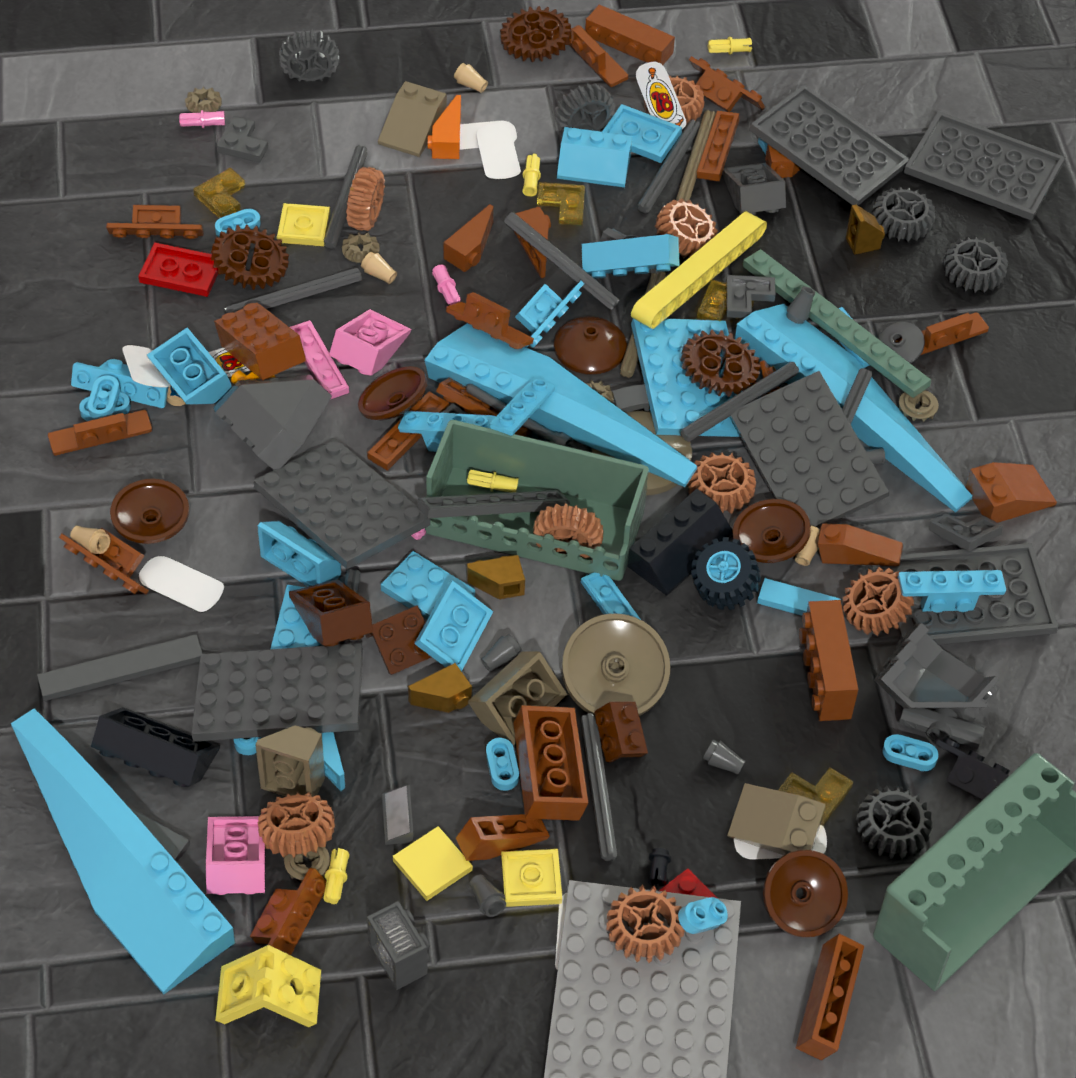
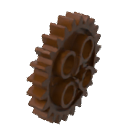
(535, 34)
(231, 255)
(703, 362)

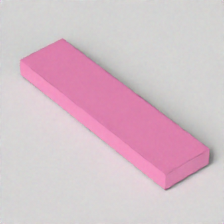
(319, 362)

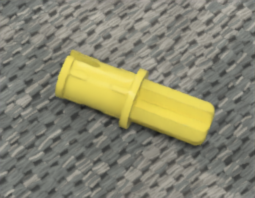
(729, 45)
(531, 175)
(492, 481)
(336, 875)

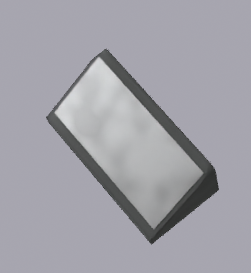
(397, 816)

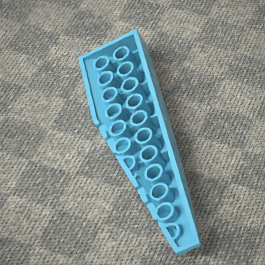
(572, 408)
(877, 419)
(121, 864)

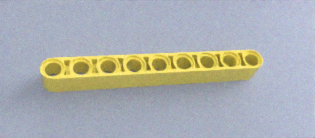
(698, 270)

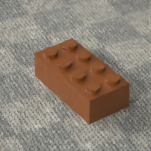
(260, 340)
(828, 660)
(550, 763)

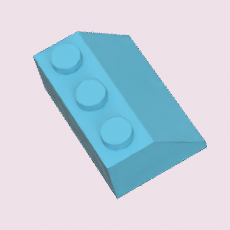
(594, 157)
(190, 369)
(296, 554)

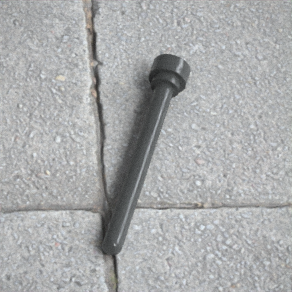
(555, 438)

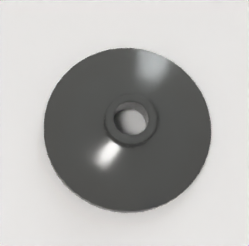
(912, 340)

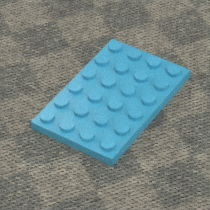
(670, 393)

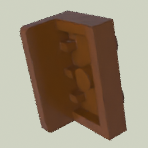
(620, 730)

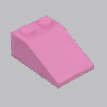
(368, 342)
(234, 856)

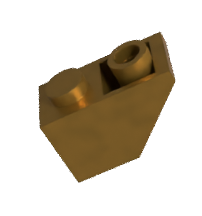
(498, 576)

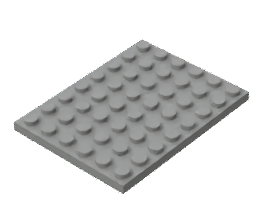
(640, 1016)

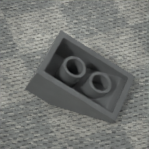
(755, 188)

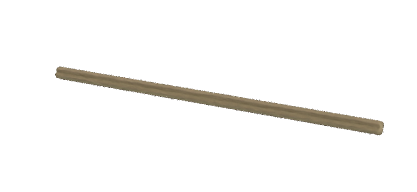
(685, 191)

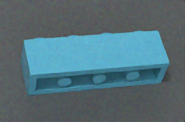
(630, 254)

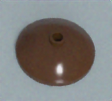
(590, 345)
(393, 393)
(146, 502)
(773, 521)
(823, 896)

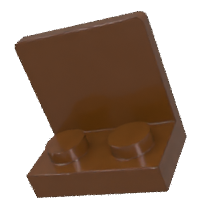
(396, 640)

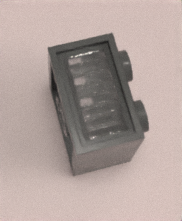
(398, 944)

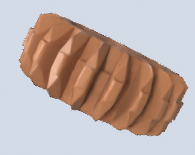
(689, 97)
(365, 198)
(688, 225)
(721, 480)
(569, 524)
(868, 613)
(296, 824)
(640, 908)

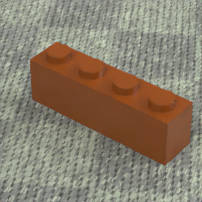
(629, 35)
(830, 997)

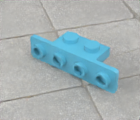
(542, 308)
(85, 375)
(522, 406)
(433, 424)
(951, 589)

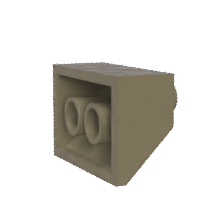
(522, 682)
(291, 761)

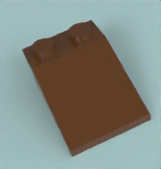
(333, 612)

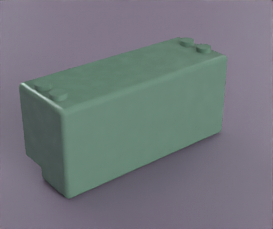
(592, 481)
(980, 873)

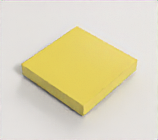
(303, 224)
(432, 863)
(531, 877)

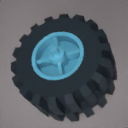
(726, 573)

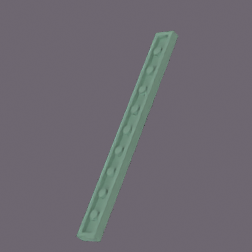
(842, 326)

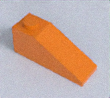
(446, 132)

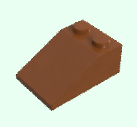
(1008, 490)

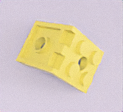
(266, 984)

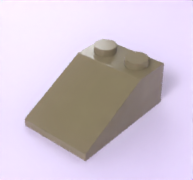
(412, 118)
(776, 820)

